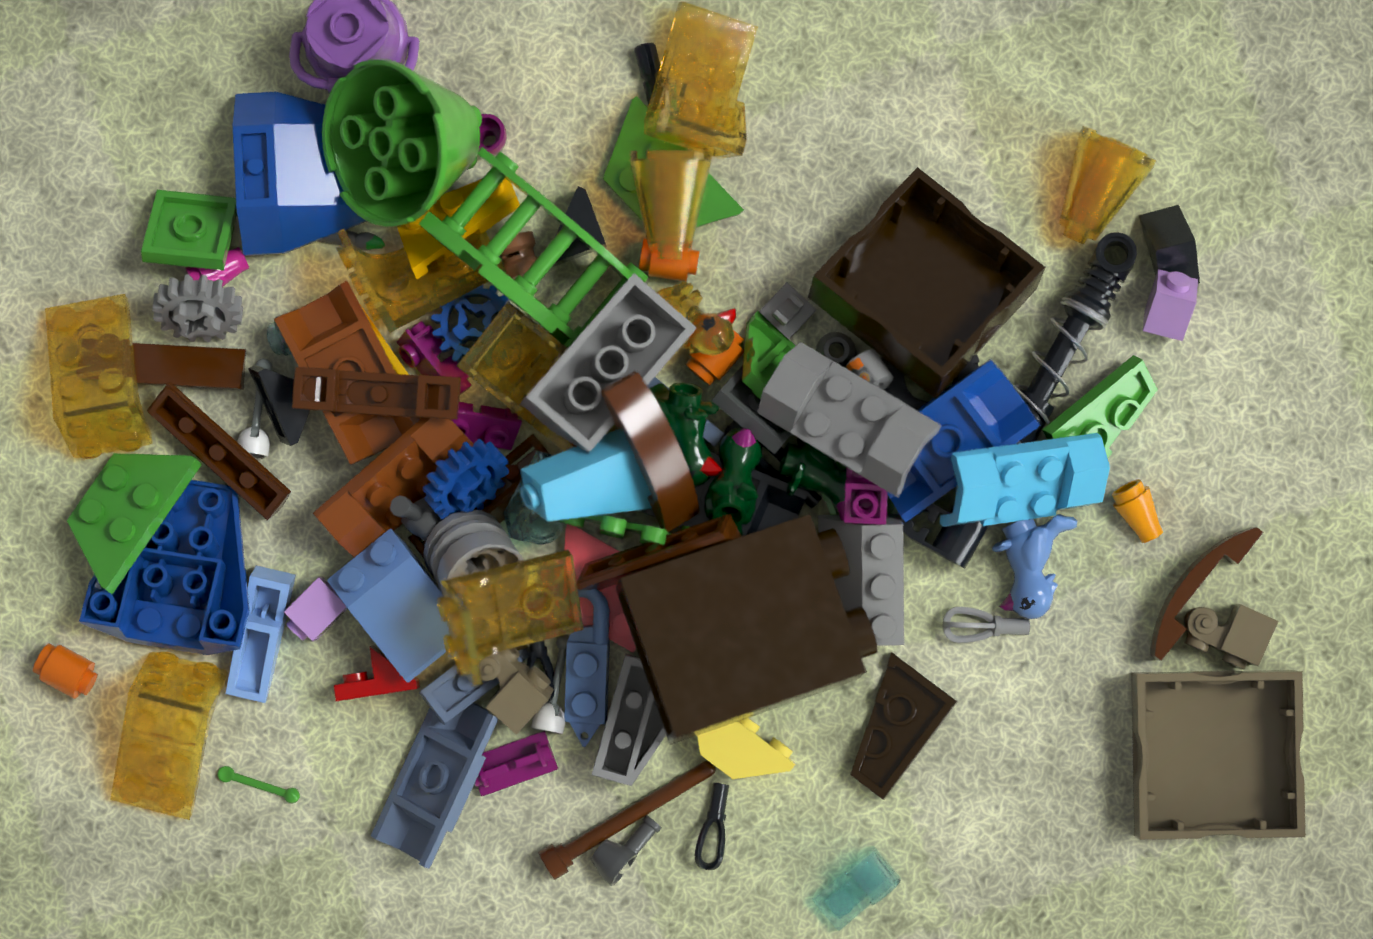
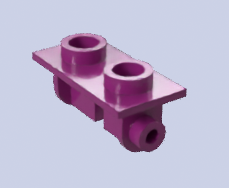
(420, 350)
(489, 424)
(516, 763)

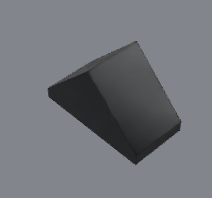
(582, 213)
(1170, 241)
(277, 398)

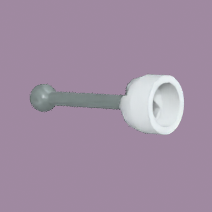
(254, 438)
(551, 716)

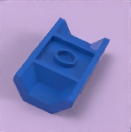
(973, 415)

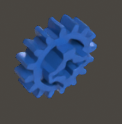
(460, 334)
(466, 479)

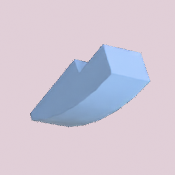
(255, 661)

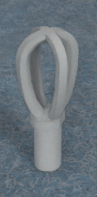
(997, 625)

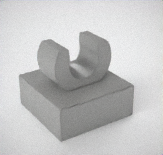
(787, 310)

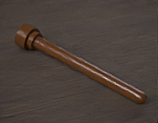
(560, 857)

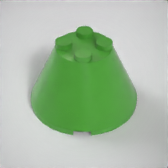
(396, 140)

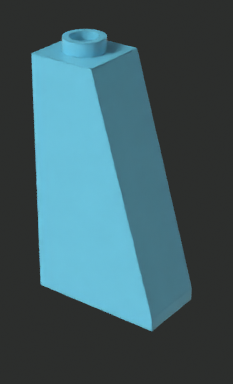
(586, 483)

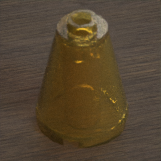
(1100, 183)
(670, 197)

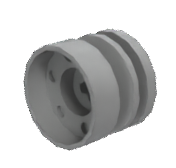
(467, 545)

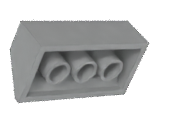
(628, 335)

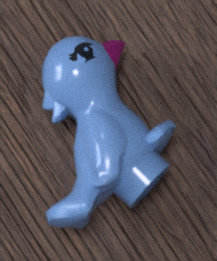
(1027, 552)

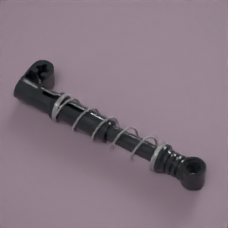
(1086, 310)

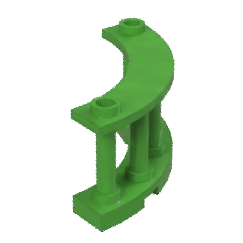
(522, 289)

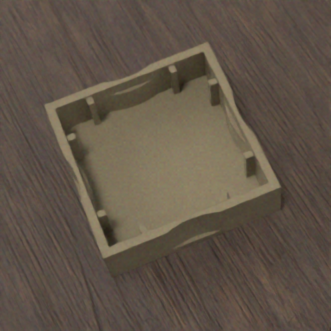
(1217, 754)

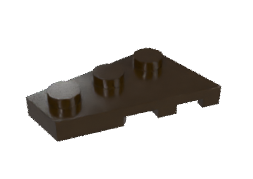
(900, 726)

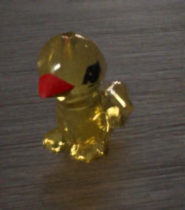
(713, 330)

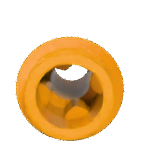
(1137, 508)

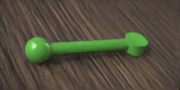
(227, 774)

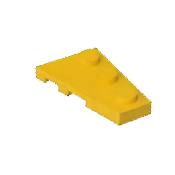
(424, 248)

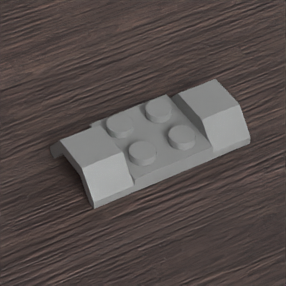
(846, 417)

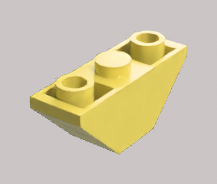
(742, 752)

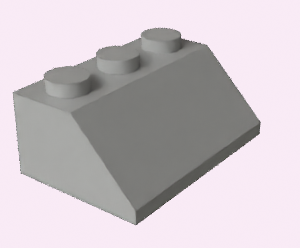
(875, 573)

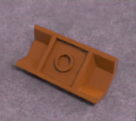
(339, 336)
(362, 506)

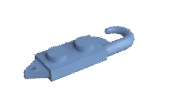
(588, 670)

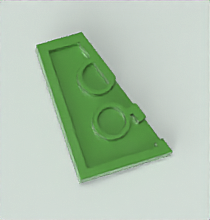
(1108, 406)

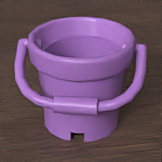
(347, 34)

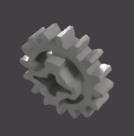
(197, 308)

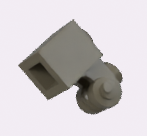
(1240, 638)
(521, 689)

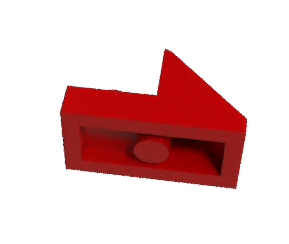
(385, 680)

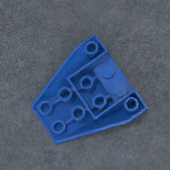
(282, 175)
(186, 582)

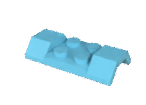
(1028, 480)

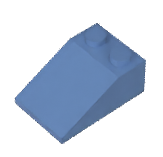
(394, 603)

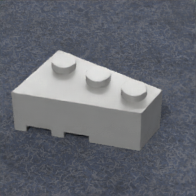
(631, 728)

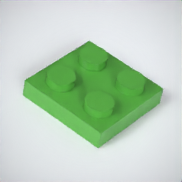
(189, 230)

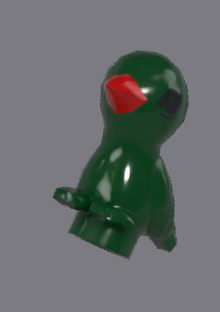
(687, 420)

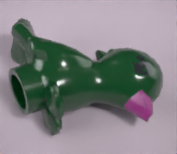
(814, 472)
(733, 488)

